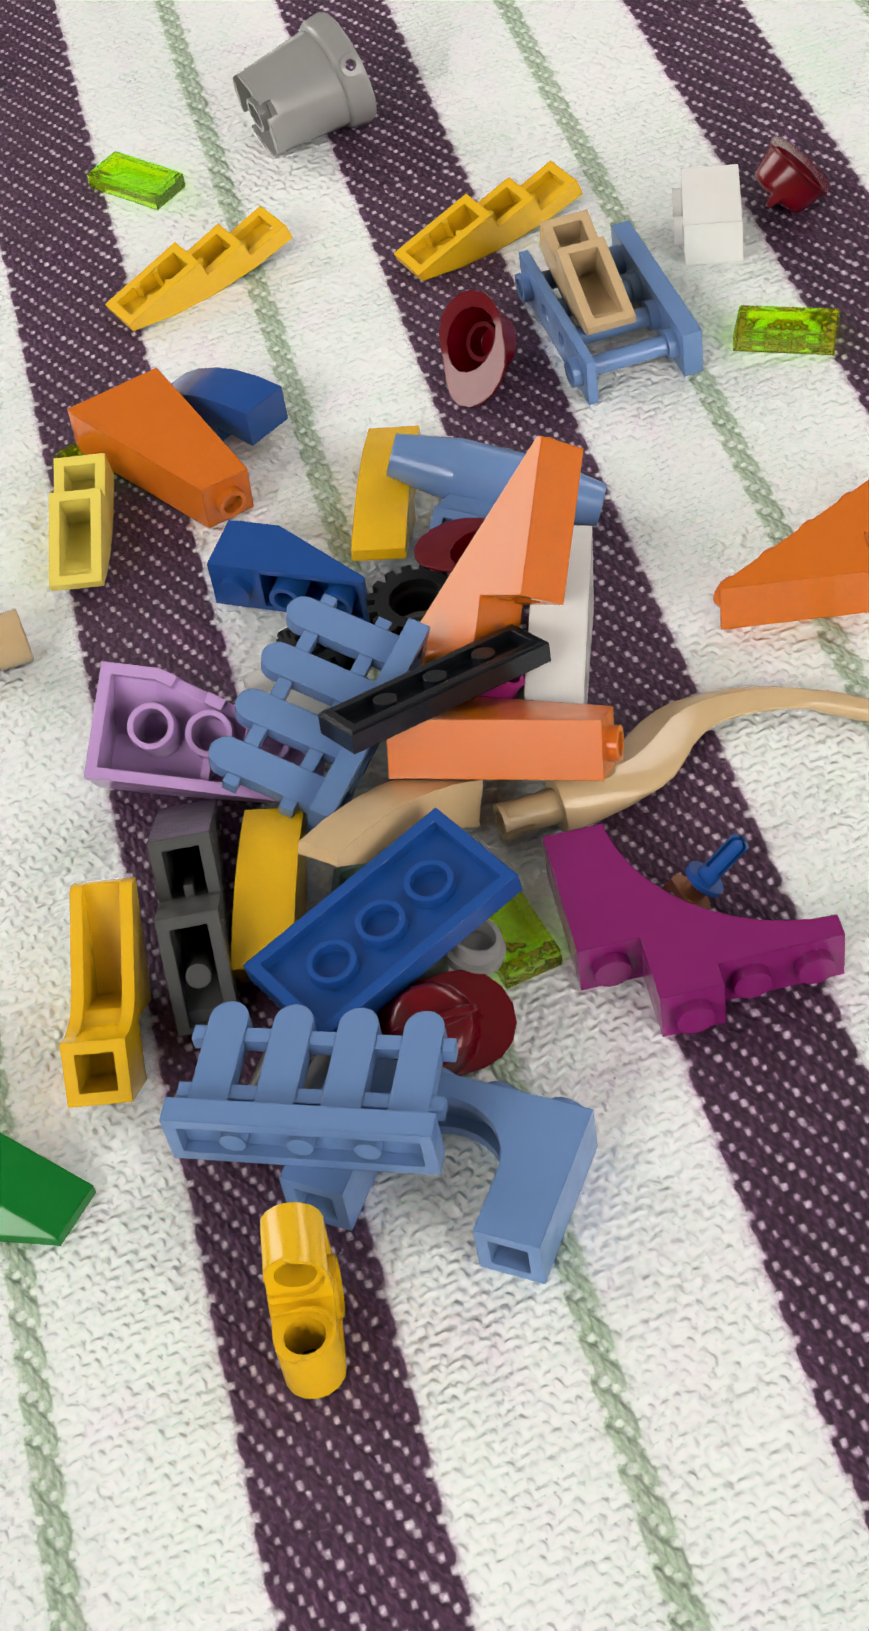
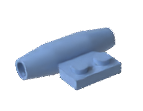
(471, 476)

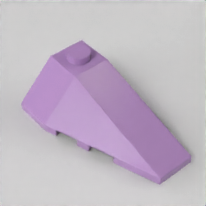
(157, 736)

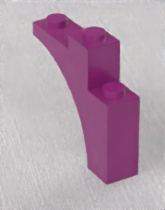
(688, 955)

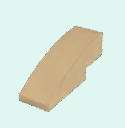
(585, 273)
(386, 812)

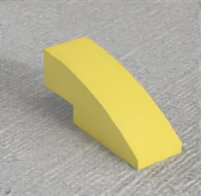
(80, 522)

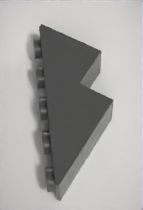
(192, 911)

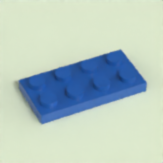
(385, 923)

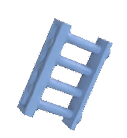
(659, 310)

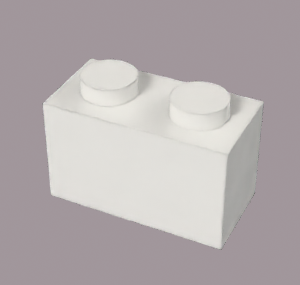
(709, 215)

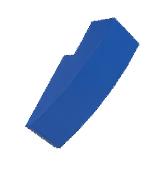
(234, 402)

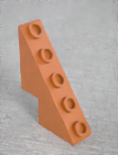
(515, 554)
(808, 574)

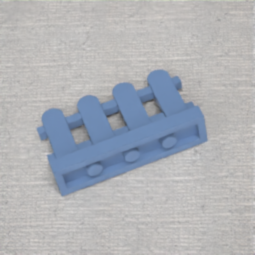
(289, 724)
(313, 1127)

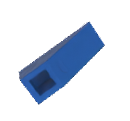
(271, 566)

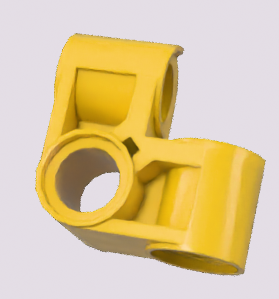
(304, 1298)

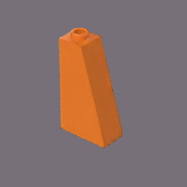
(163, 448)
(510, 742)

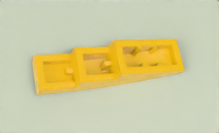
(479, 228)
(188, 277)
(383, 505)

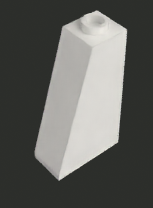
(567, 631)

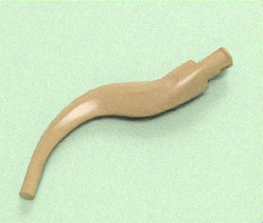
(656, 753)

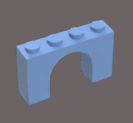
(542, 1166)

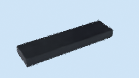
(433, 688)

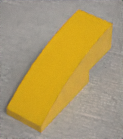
(268, 882)

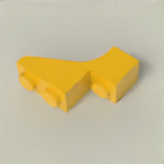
(108, 994)

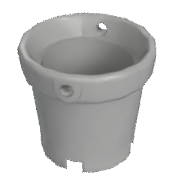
(306, 88)

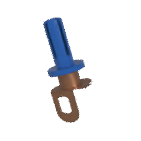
(704, 878)

